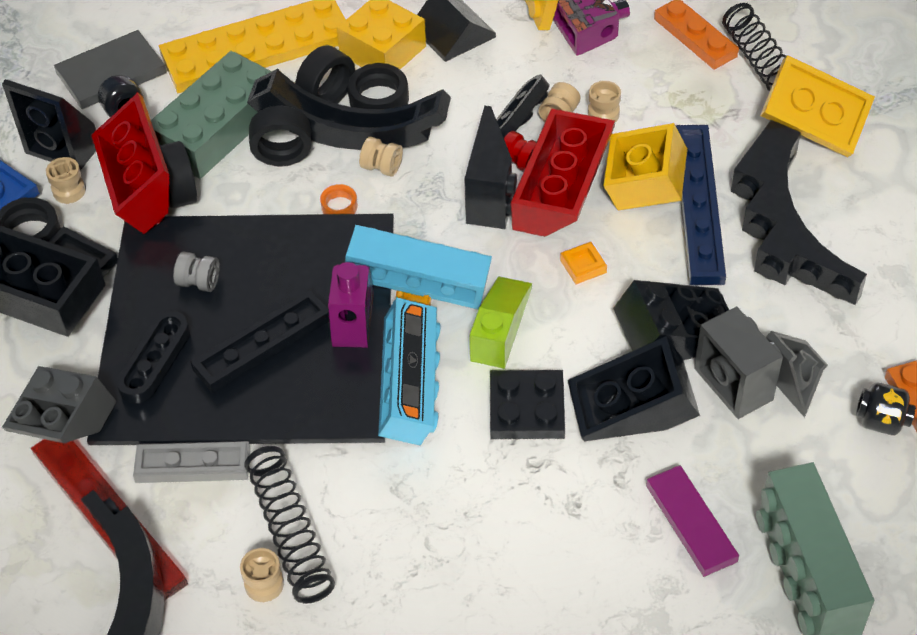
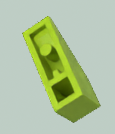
(498, 322)

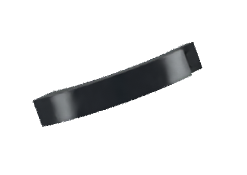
(351, 126)
(141, 581)

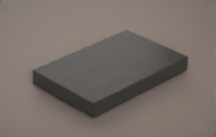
(123, 56)

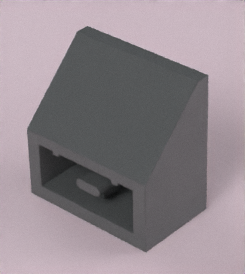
(60, 406)

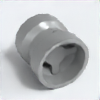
(196, 271)

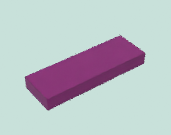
(692, 521)

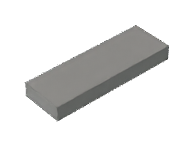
(191, 462)

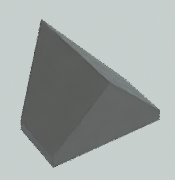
(799, 370)

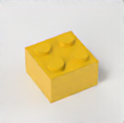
(382, 34)
(645, 167)

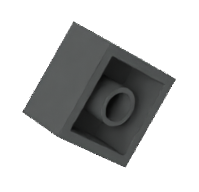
(738, 362)

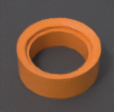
(335, 191)

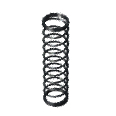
(738, 27)
(301, 582)

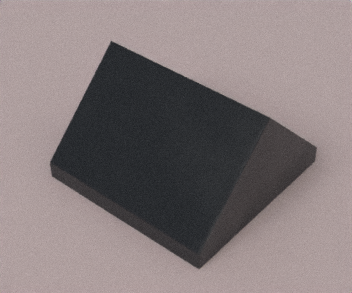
(453, 27)

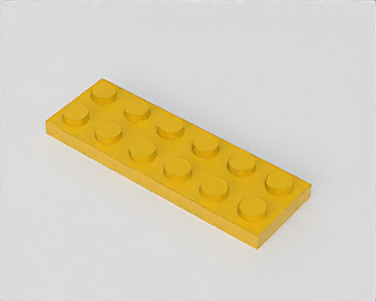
(262, 39)

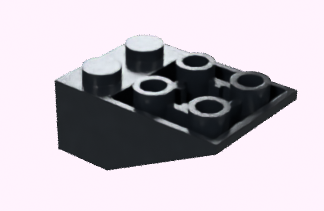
(670, 310)

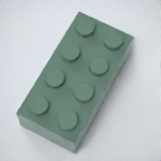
(211, 112)
(813, 553)

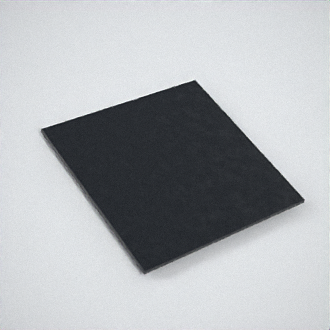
(264, 262)

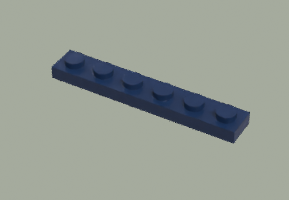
(701, 210)

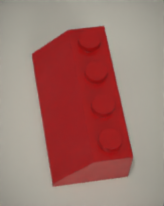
(133, 166)
(559, 172)

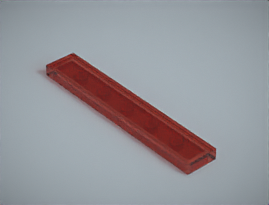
(77, 478)

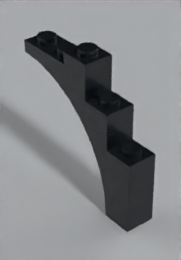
(771, 216)

